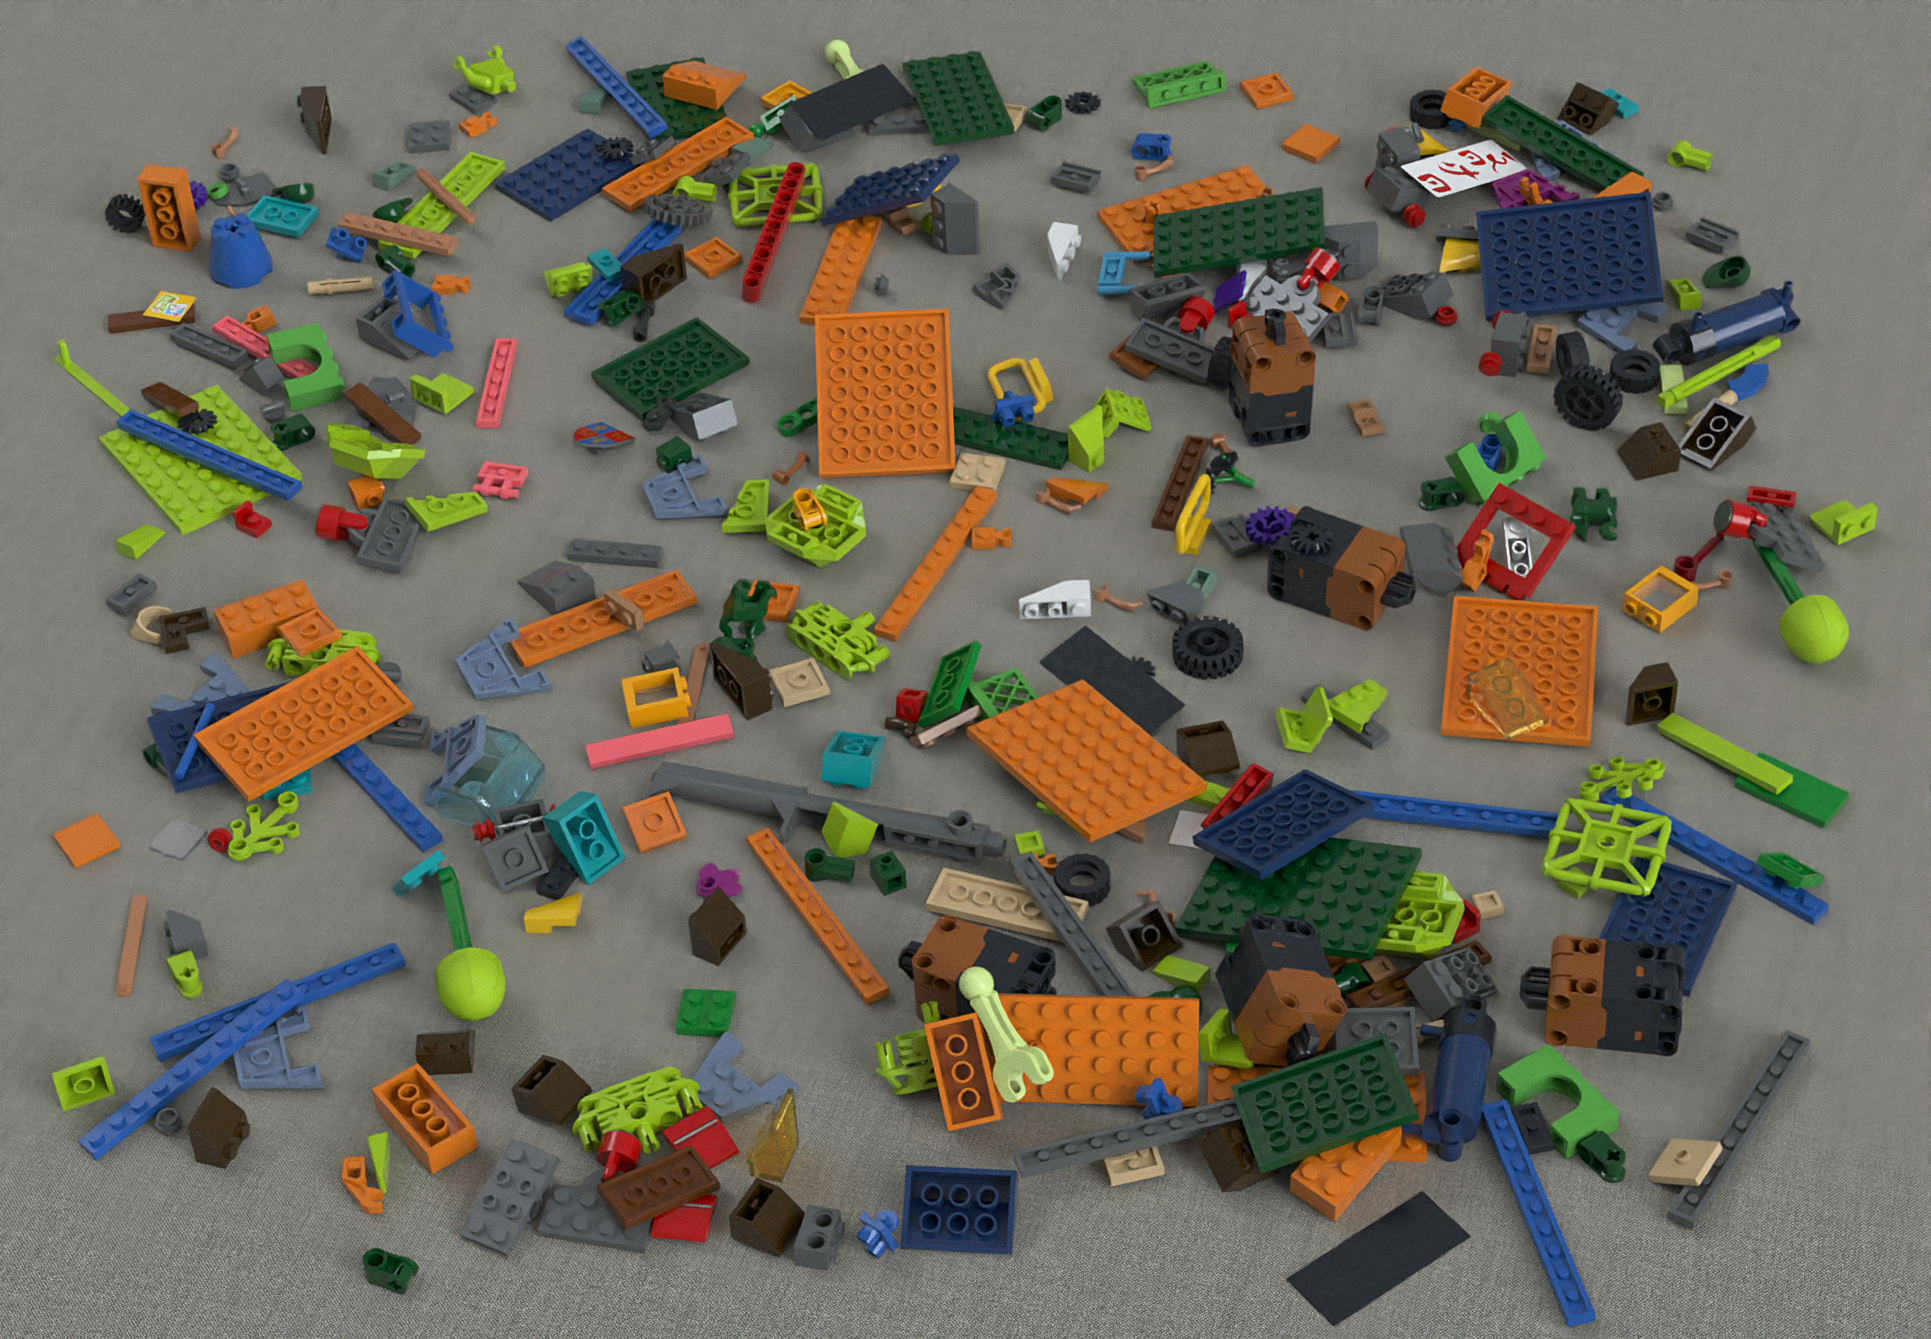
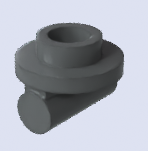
(1415, 133)
(273, 411)
(392, 671)

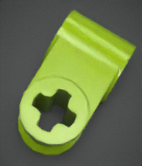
(186, 974)

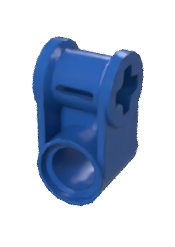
(1151, 147)
(1491, 451)

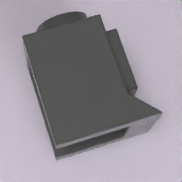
(660, 659)

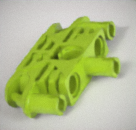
(836, 639)
(297, 666)
(913, 1057)
(637, 1107)

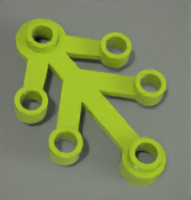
(1623, 780)
(242, 848)

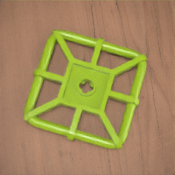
(765, 192)
(1616, 856)

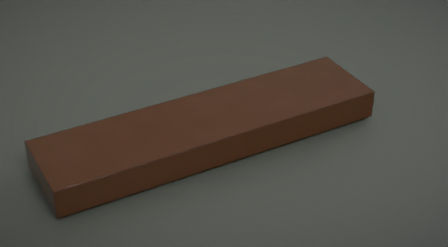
(137, 321)
(170, 399)
(381, 414)

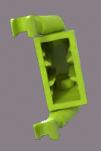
(489, 75)

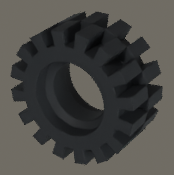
(120, 221)

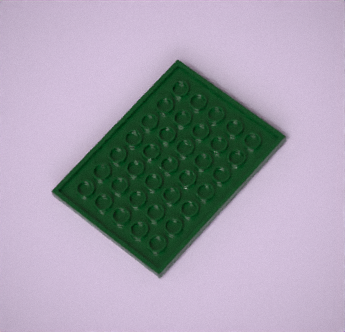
(1337, 887)

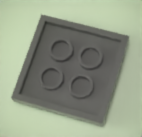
(1396, 1022)

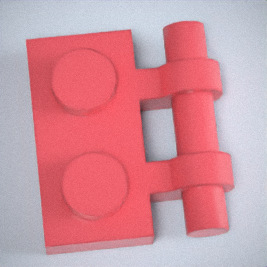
(500, 474)

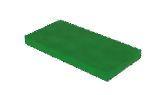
(950, 684)
(1804, 797)

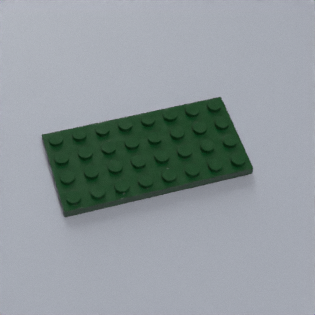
(957, 98)
(1239, 232)

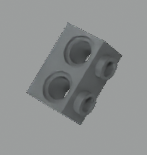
(818, 1237)

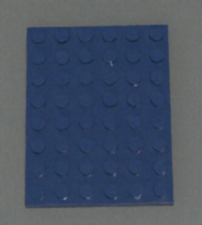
(1569, 256)

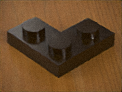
(177, 626)

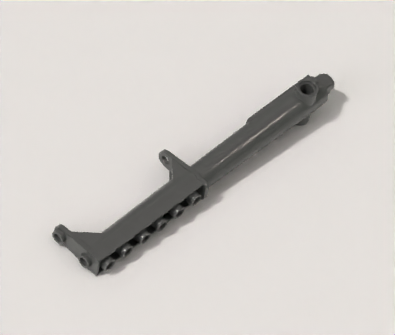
(791, 804)

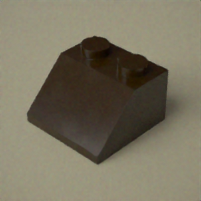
(1650, 452)
(1652, 695)
(1144, 935)
(446, 1051)
(217, 1130)

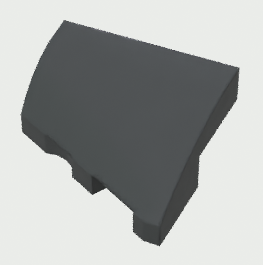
(998, 286)

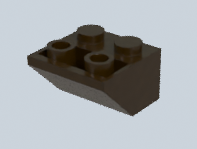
(1588, 109)
(1207, 748)
(716, 928)
(549, 1090)
(1232, 1159)
(766, 1218)

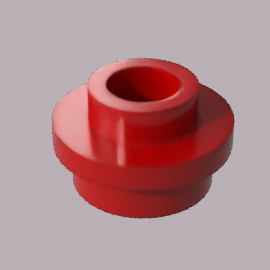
(1446, 315)
(219, 839)

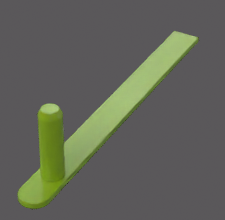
(87, 381)

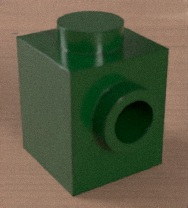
(672, 454)
(888, 873)

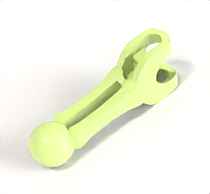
(838, 54)
(1010, 1050)

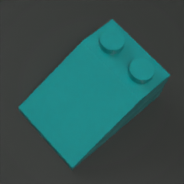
(852, 759)
(585, 835)

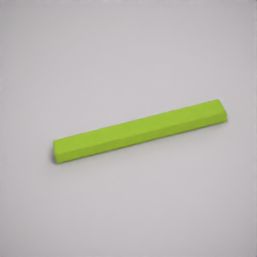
(1725, 753)

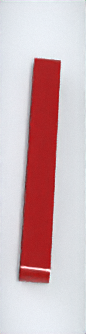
(773, 232)

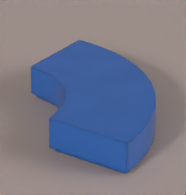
(1750, 382)

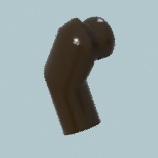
(901, 724)

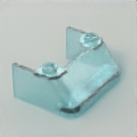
(509, 784)

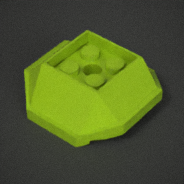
(365, 454)
(820, 543)
(1423, 919)

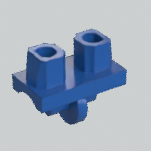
(346, 245)
(1013, 406)
(1157, 1100)
(878, 1234)

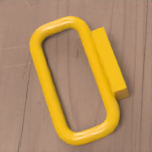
(1035, 376)
(1192, 529)

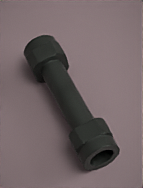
(640, 331)

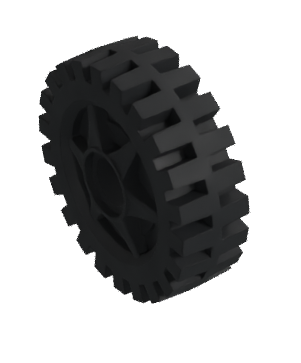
(1588, 397)
(1207, 647)

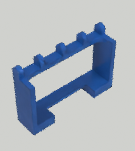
(404, 325)

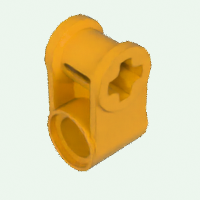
(808, 509)

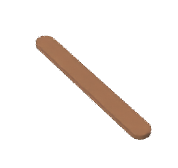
(696, 679)
(131, 945)

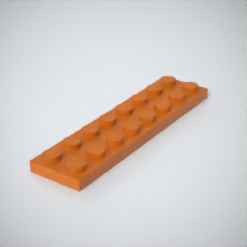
(681, 160)
(841, 268)
(592, 622)

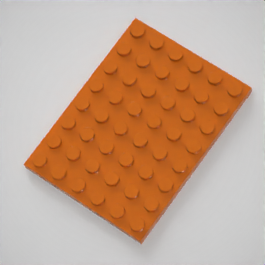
(884, 393)
(1547, 643)
(1086, 760)

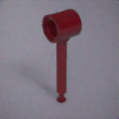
(1687, 566)

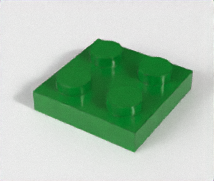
(1793, 871)
(705, 1012)

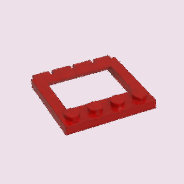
(1530, 514)

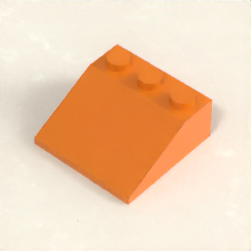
(701, 83)

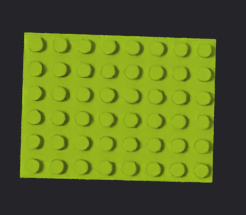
(187, 490)

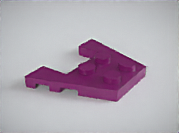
(1508, 194)

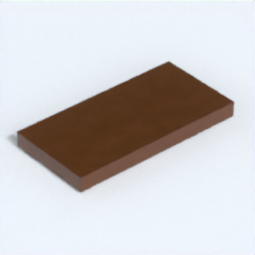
(658, 1187)

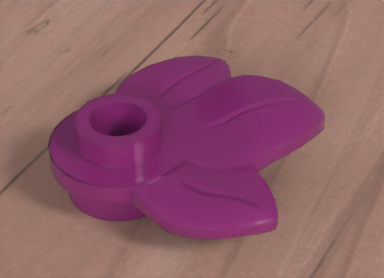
(725, 879)

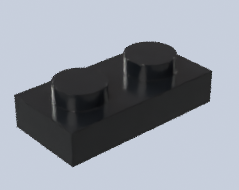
(558, 879)
(1533, 1128)

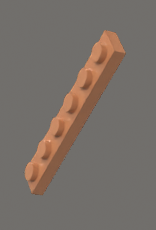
(398, 234)

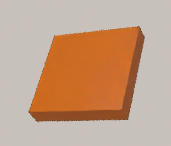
(1266, 90)
(1310, 143)
(713, 257)
(782, 604)
(309, 632)
(654, 822)
(86, 840)

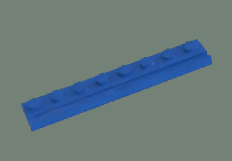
(586, 305)

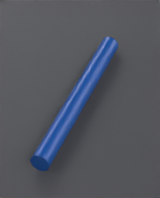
(192, 745)

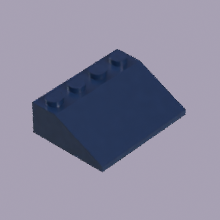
(959, 1209)

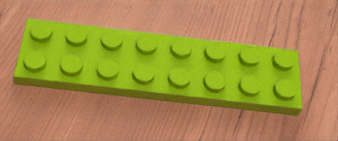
(464, 182)

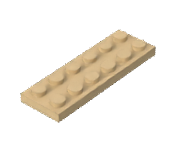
(993, 903)

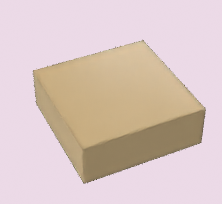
(1488, 904)

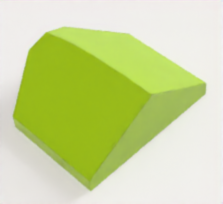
(847, 832)

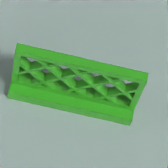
(1190, 84)
(986, 700)

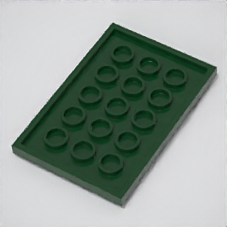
(681, 117)
(670, 366)
(1324, 1103)

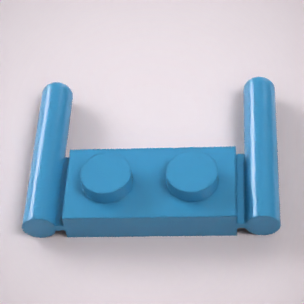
(1113, 271)

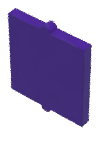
(1229, 291)

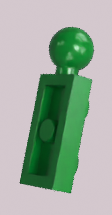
(771, 119)

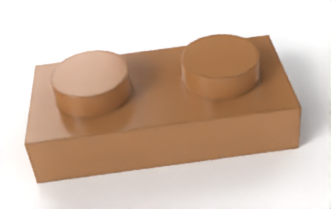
(623, 610)

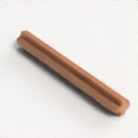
(446, 196)

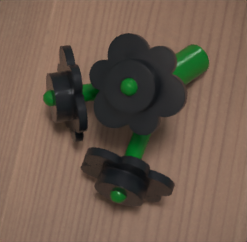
(1226, 463)

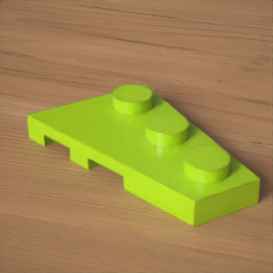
(750, 508)
(440, 512)
(1357, 704)

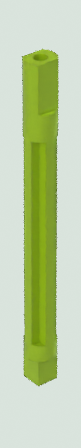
(1718, 371)

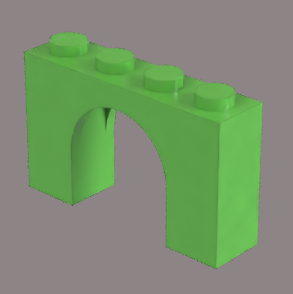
(307, 343)
(1522, 455)
(1549, 1071)

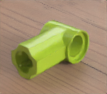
(1685, 154)
(700, 191)

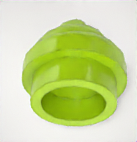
(927, 223)

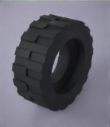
(1427, 118)
(1571, 351)
(1635, 360)
(1220, 363)
(1087, 865)

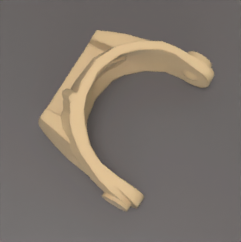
(145, 617)

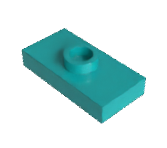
(1626, 106)
(605, 264)

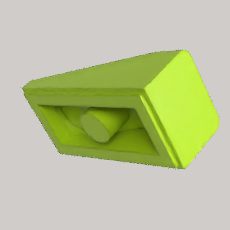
(1685, 294)
(138, 541)
(1183, 972)
(380, 1155)

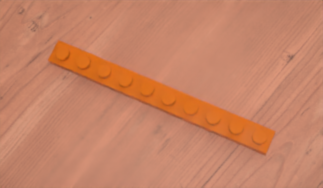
(935, 564)
(818, 916)

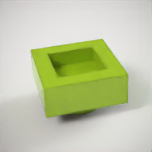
(1029, 842)
(1574, 889)

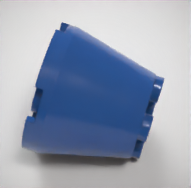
(238, 253)

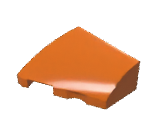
(1077, 490)

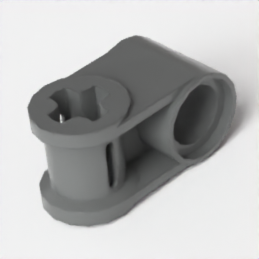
(1371, 306)

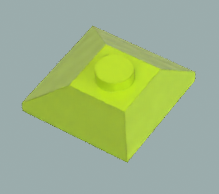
(1087, 440)
(83, 1083)

